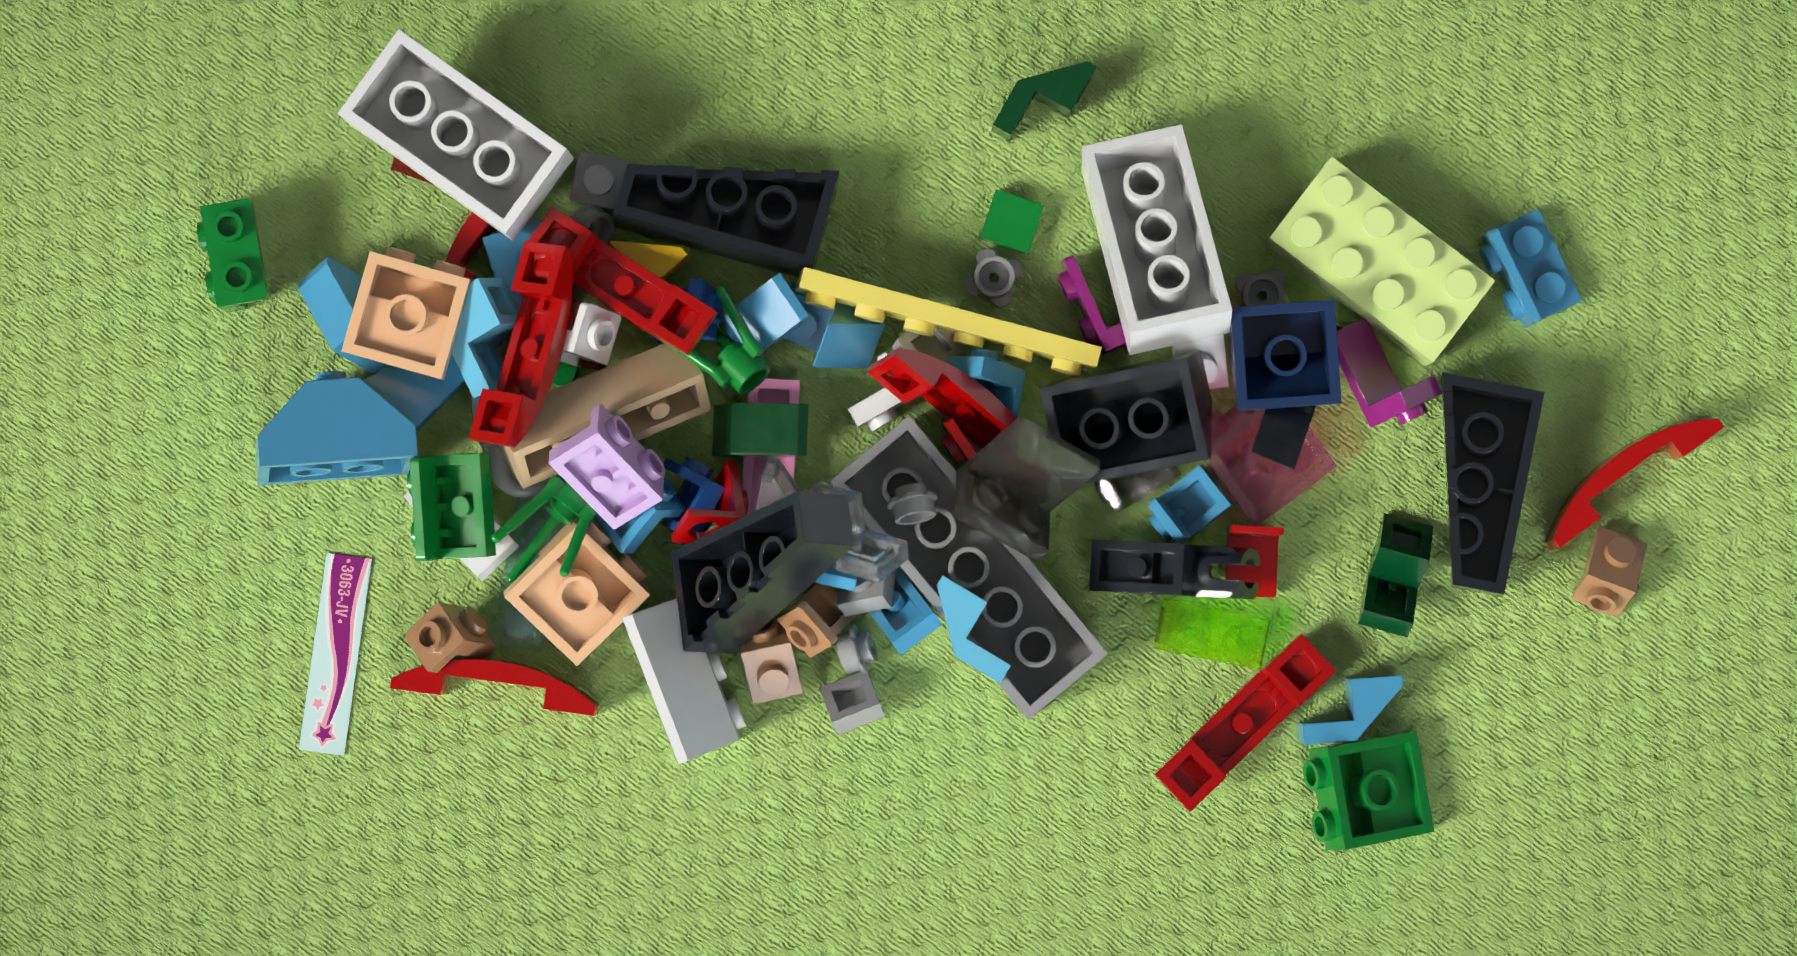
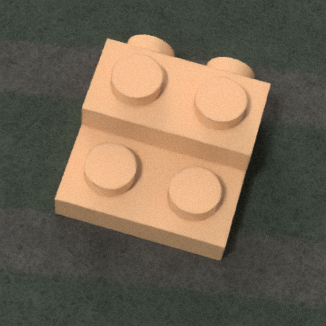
(407, 313)
(586, 604)

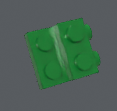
(1368, 791)

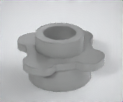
(1006, 270)
(1270, 283)

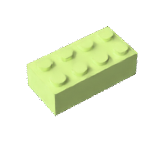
(1379, 262)

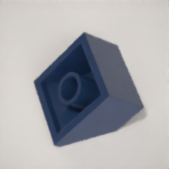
(1284, 355)

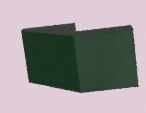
(1056, 88)
(760, 430)
(1395, 575)

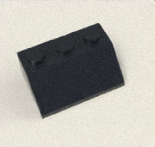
(1135, 414)

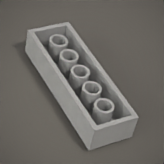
(1023, 614)

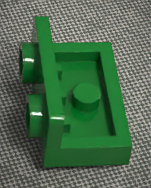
(234, 254)
(451, 506)

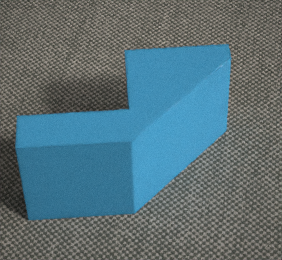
(331, 296)
(768, 313)
(1365, 701)

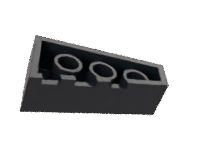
(731, 212)
(1487, 465)
(756, 567)

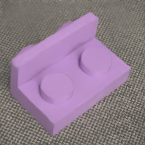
(610, 468)

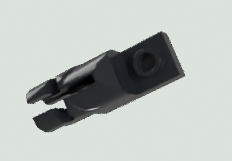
(1168, 569)

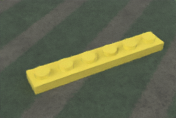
(968, 327)

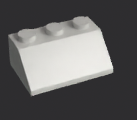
(683, 684)

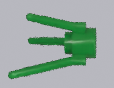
(739, 362)
(564, 507)

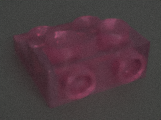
(1252, 480)

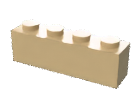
(645, 390)

